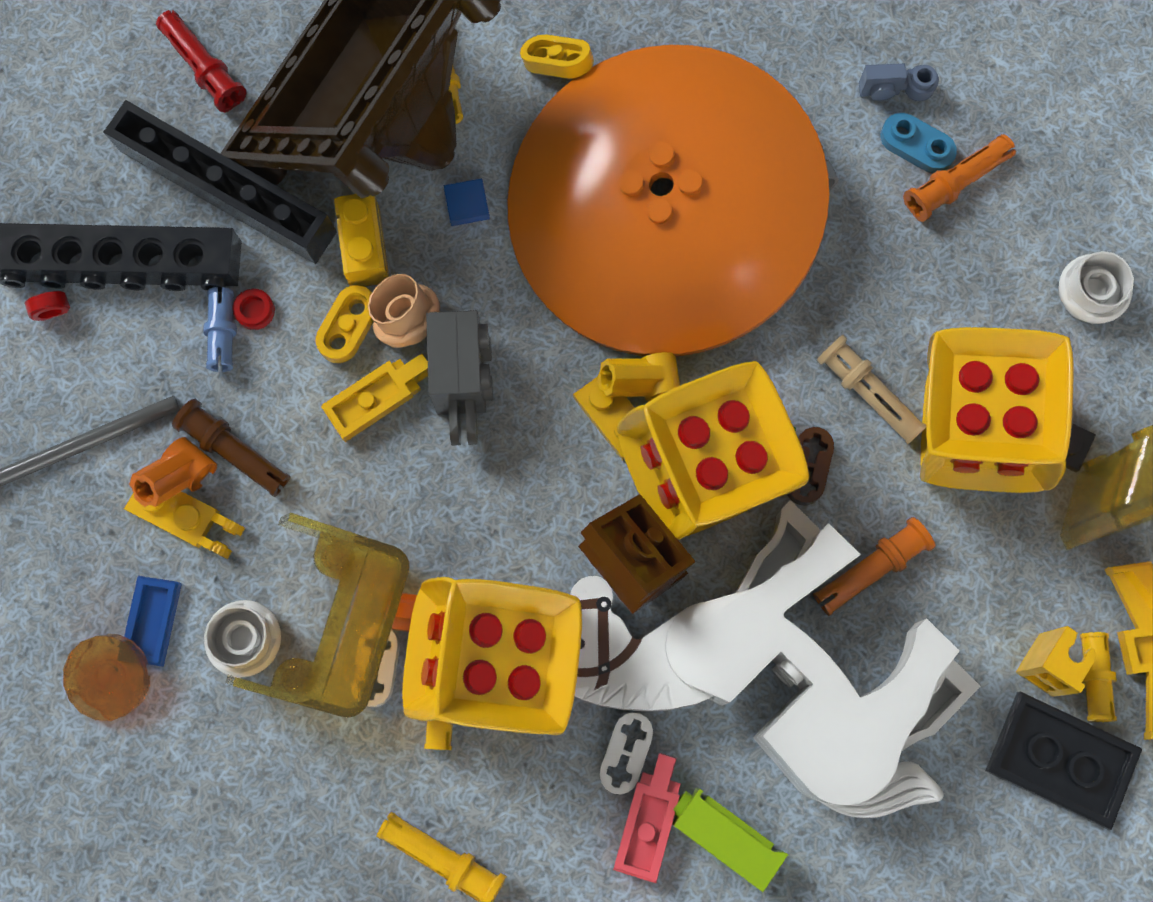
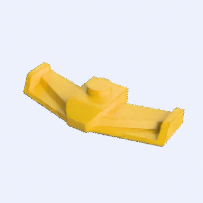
(1135, 590)

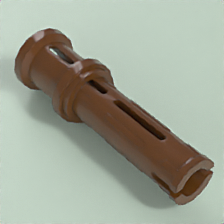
(217, 437)

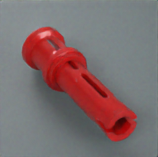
(209, 72)

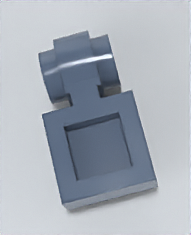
(887, 80)

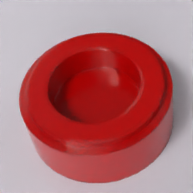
(47, 305)
(253, 309)

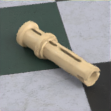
(909, 426)

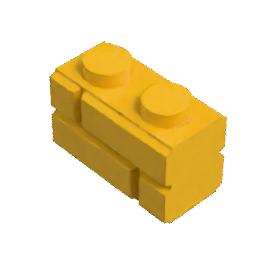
(361, 240)

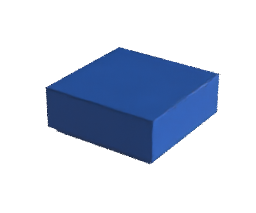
(466, 202)

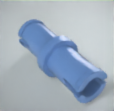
(220, 329)

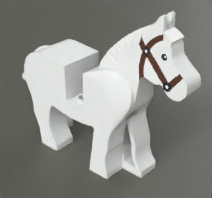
(826, 735)

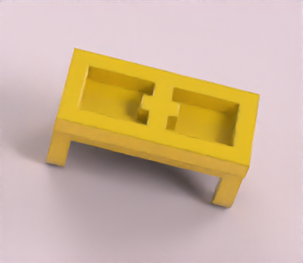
(1050, 666)

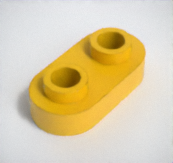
(557, 56)
(344, 324)

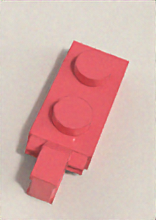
(649, 822)

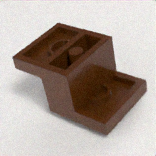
(635, 553)

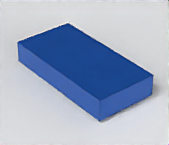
(153, 617)

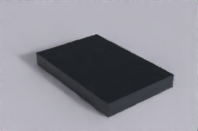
(1064, 760)

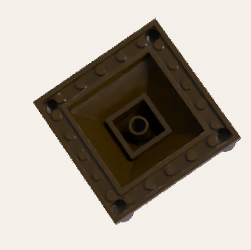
(358, 91)

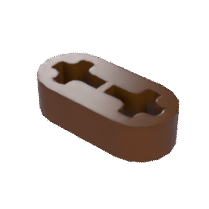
(819, 468)

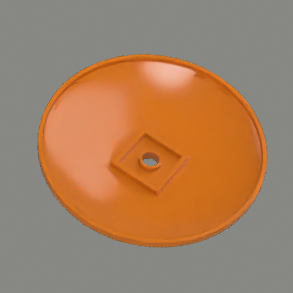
(680, 265)

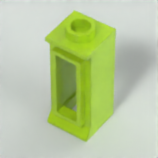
(728, 838)

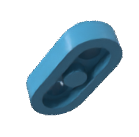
(917, 144)

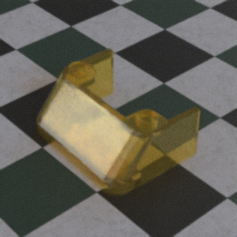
(1111, 493)
(356, 628)

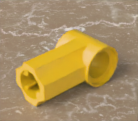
(639, 377)

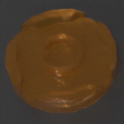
(106, 677)

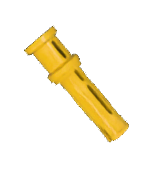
(459, 870)

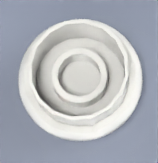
(1096, 287)
(242, 638)

